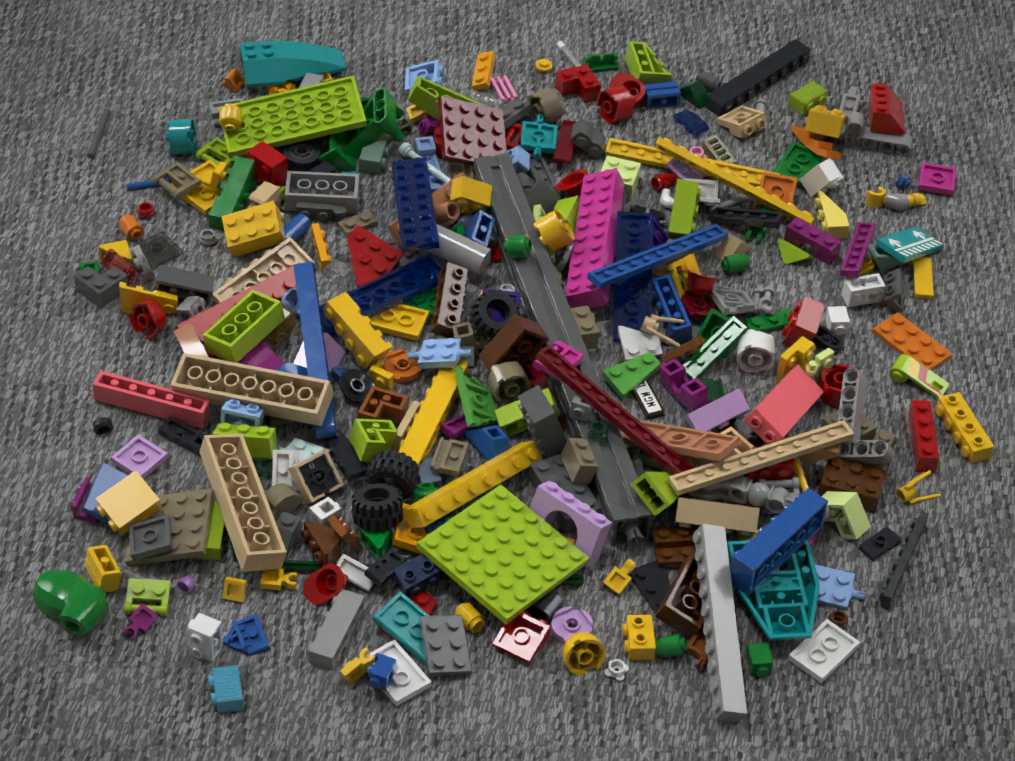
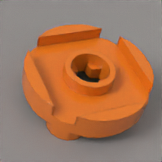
(401, 374)

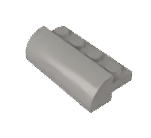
(461, 252)

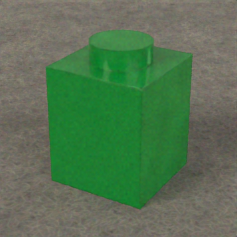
(759, 659)

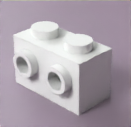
(205, 637)

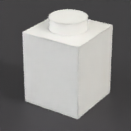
(837, 320)

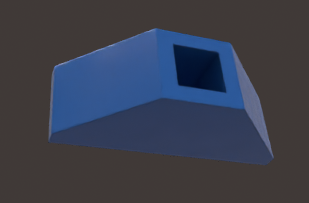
(489, 441)

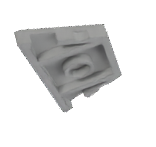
(732, 300)

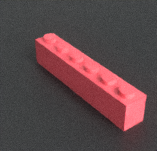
(151, 399)

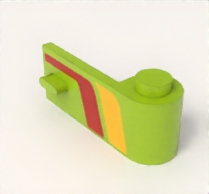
(907, 367)

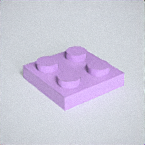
(139, 456)

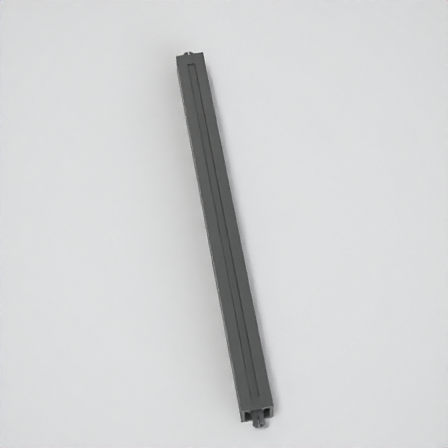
(546, 304)

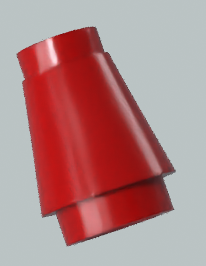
(663, 181)

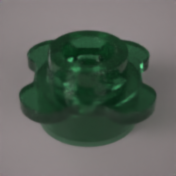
(597, 430)

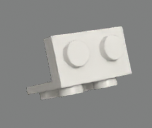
(709, 191)

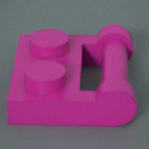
(567, 352)

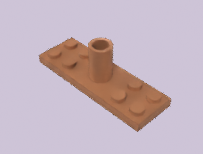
(445, 212)
(691, 442)

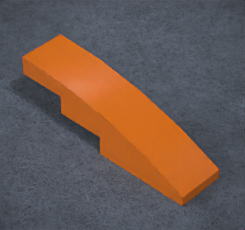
(816, 143)

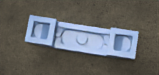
(426, 148)

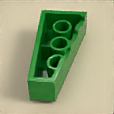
(234, 191)

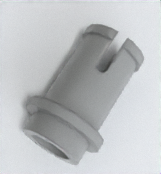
(761, 105)

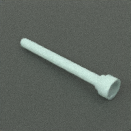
(408, 151)

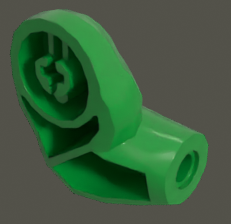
(70, 600)

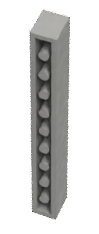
(719, 624)

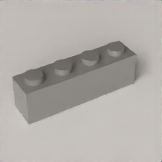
(336, 629)

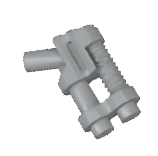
(762, 300)

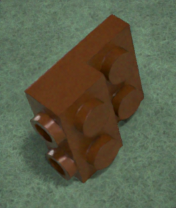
(671, 545)

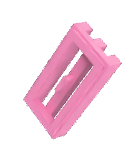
(500, 81)

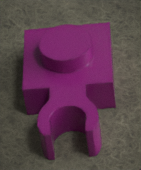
(140, 620)

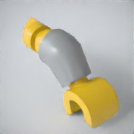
(894, 201)

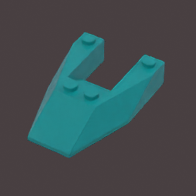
(787, 599)

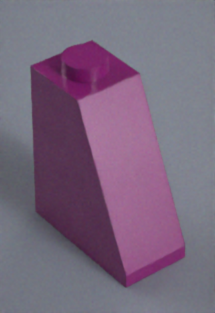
(262, 357)

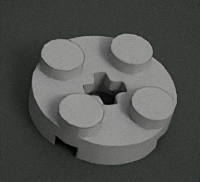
(142, 263)

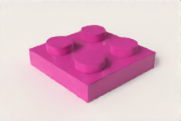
(937, 179)

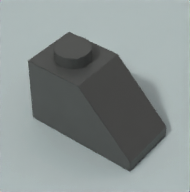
(289, 529)

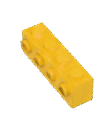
(964, 427)

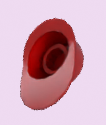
(633, 85)
(572, 182)
(700, 284)
(324, 584)

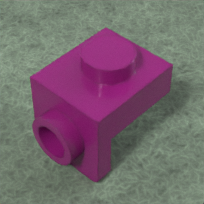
(428, 125)

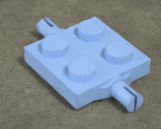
(440, 353)
(836, 587)

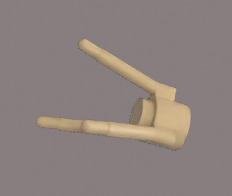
(650, 326)

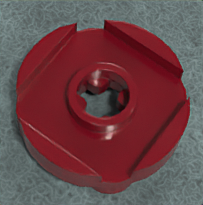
(697, 306)

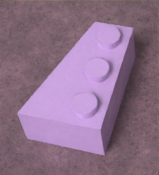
(719, 412)

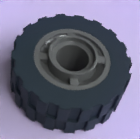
(302, 155)

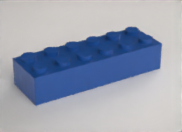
(777, 541)

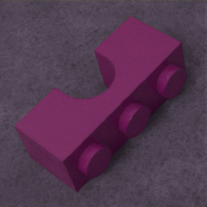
(824, 245)
(690, 393)

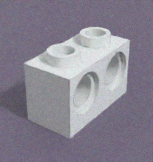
(863, 290)

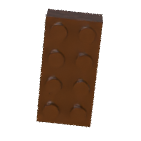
(682, 601)

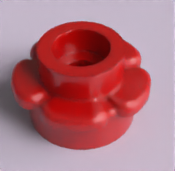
(145, 210)

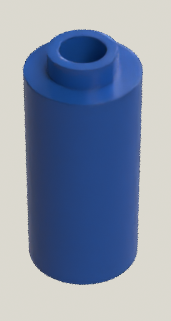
(297, 227)

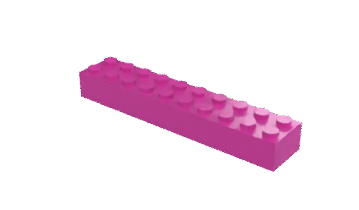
(594, 237)

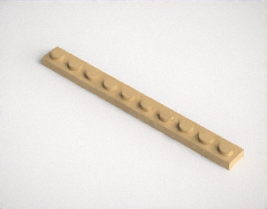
(760, 457)

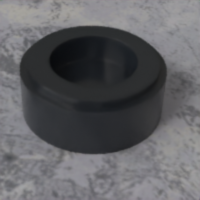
(102, 425)

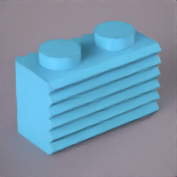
(227, 689)

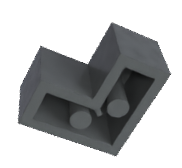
(99, 288)

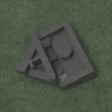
(542, 194)

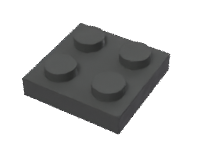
(150, 537)

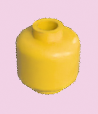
(230, 117)

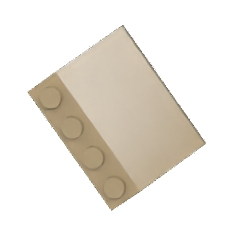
(727, 515)

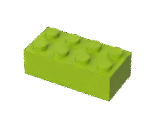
(243, 326)

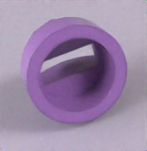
(186, 584)

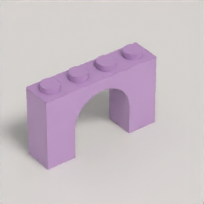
(590, 525)

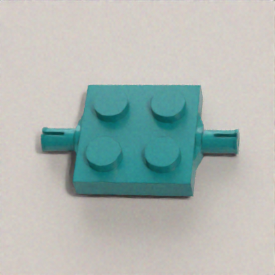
(538, 137)

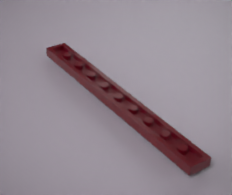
(612, 411)

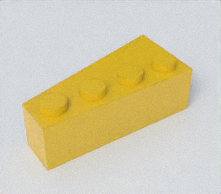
(356, 331)

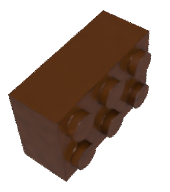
(515, 342)
(850, 476)

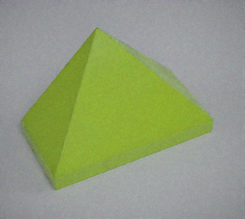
(791, 253)

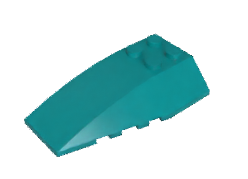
(279, 61)

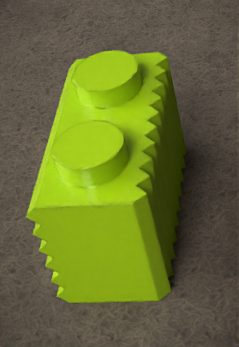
(807, 97)

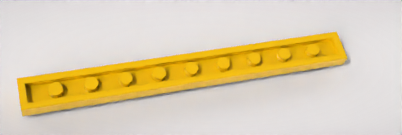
(655, 157)
(729, 179)

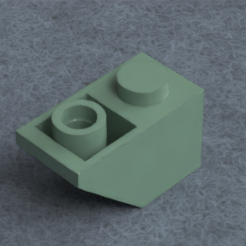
(373, 157)

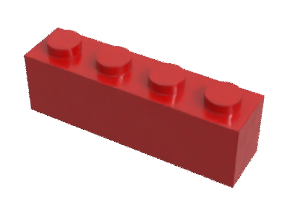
(923, 436)

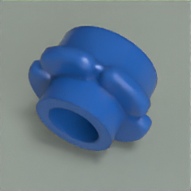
(903, 181)

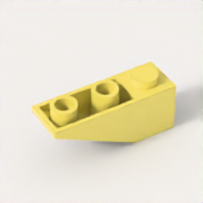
(832, 217)

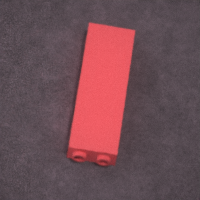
(784, 405)

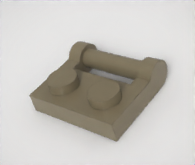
(181, 177)

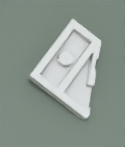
(637, 343)

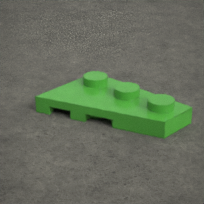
(629, 374)

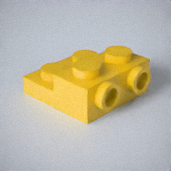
(799, 353)

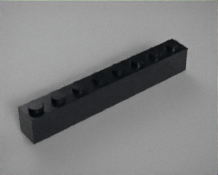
(757, 78)

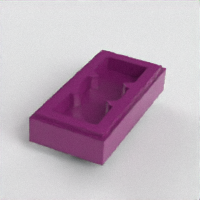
(456, 427)

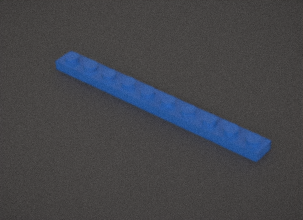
(657, 256)

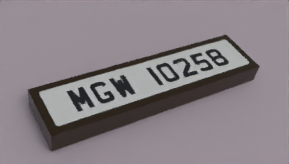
(647, 400)

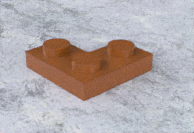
(688, 347)
(345, 531)

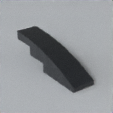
(345, 455)

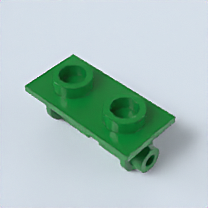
(596, 63)

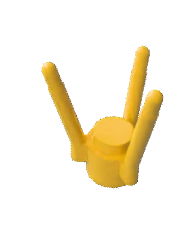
(907, 492)

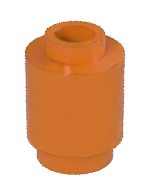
(130, 227)

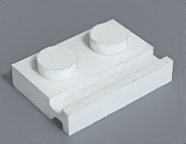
(281, 462)

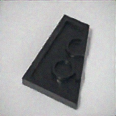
(651, 583)

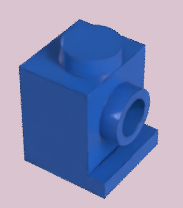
(382, 672)

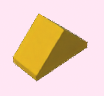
(120, 247)

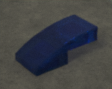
(692, 122)

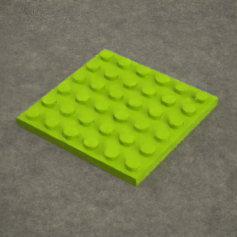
(502, 553)

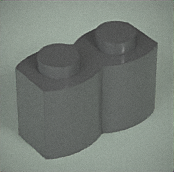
(588, 138)

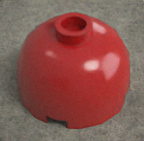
(148, 314)

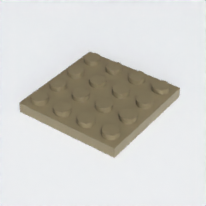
(190, 525)

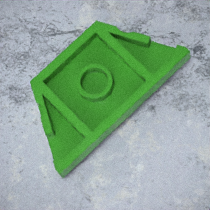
(476, 400)

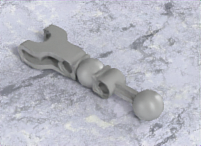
(742, 490)

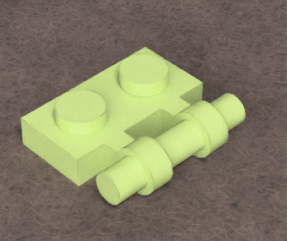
(821, 362)

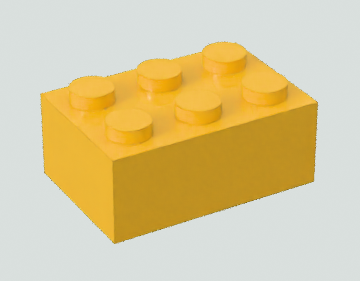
(825, 121)
(253, 228)

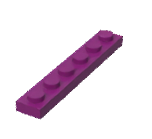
(857, 250)

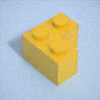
(470, 194)

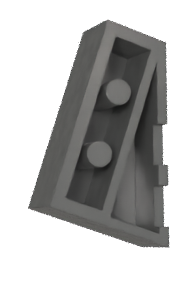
(184, 283)

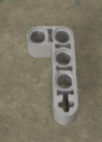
(863, 138)

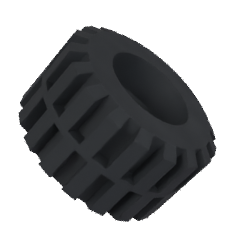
(497, 300)
(395, 470)
(377, 507)

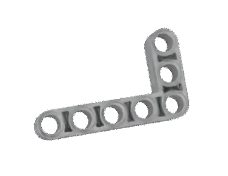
(856, 406)

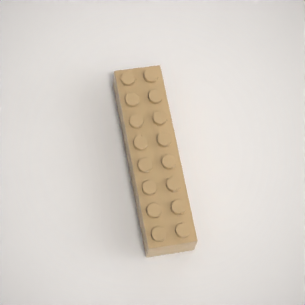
(276, 392)
(242, 502)

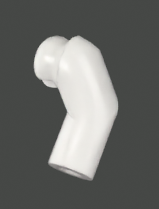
(666, 200)

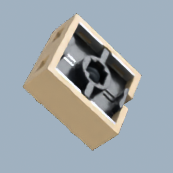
(316, 476)

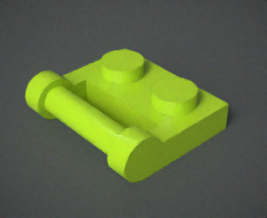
(216, 148)
(148, 591)

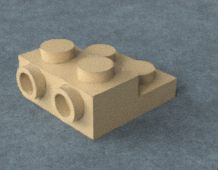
(743, 121)

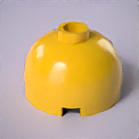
(583, 649)

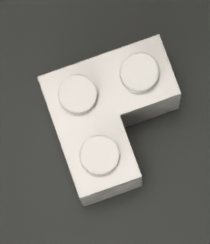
(821, 177)

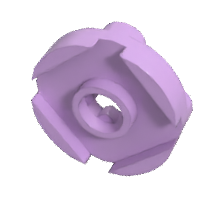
(567, 616)

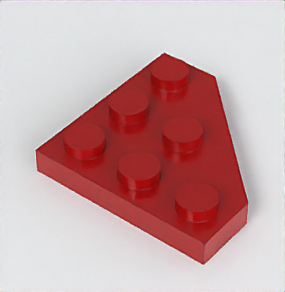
(370, 256)

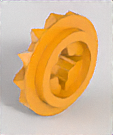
(273, 89)

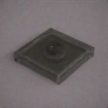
(160, 250)

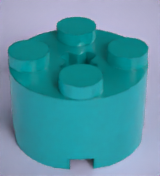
(181, 136)

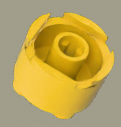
(554, 231)

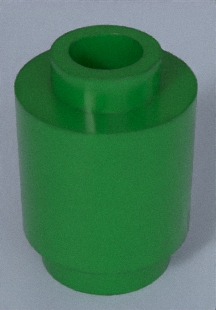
(735, 263)
(671, 646)

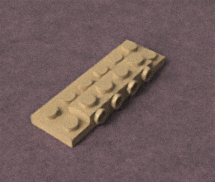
(271, 263)

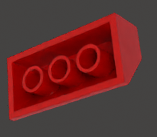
(885, 110)

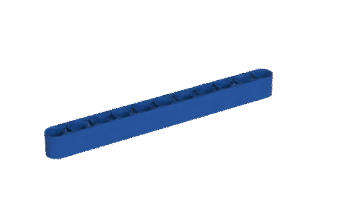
(314, 338)

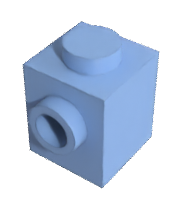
(520, 159)

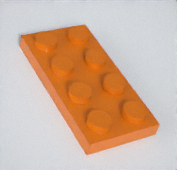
(911, 341)

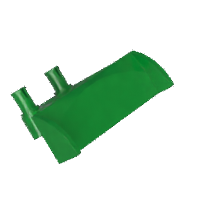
(381, 117)

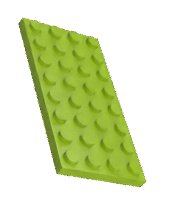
(297, 115)

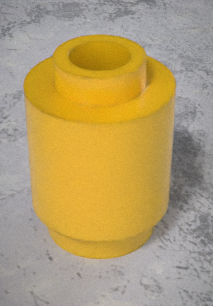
(472, 619)

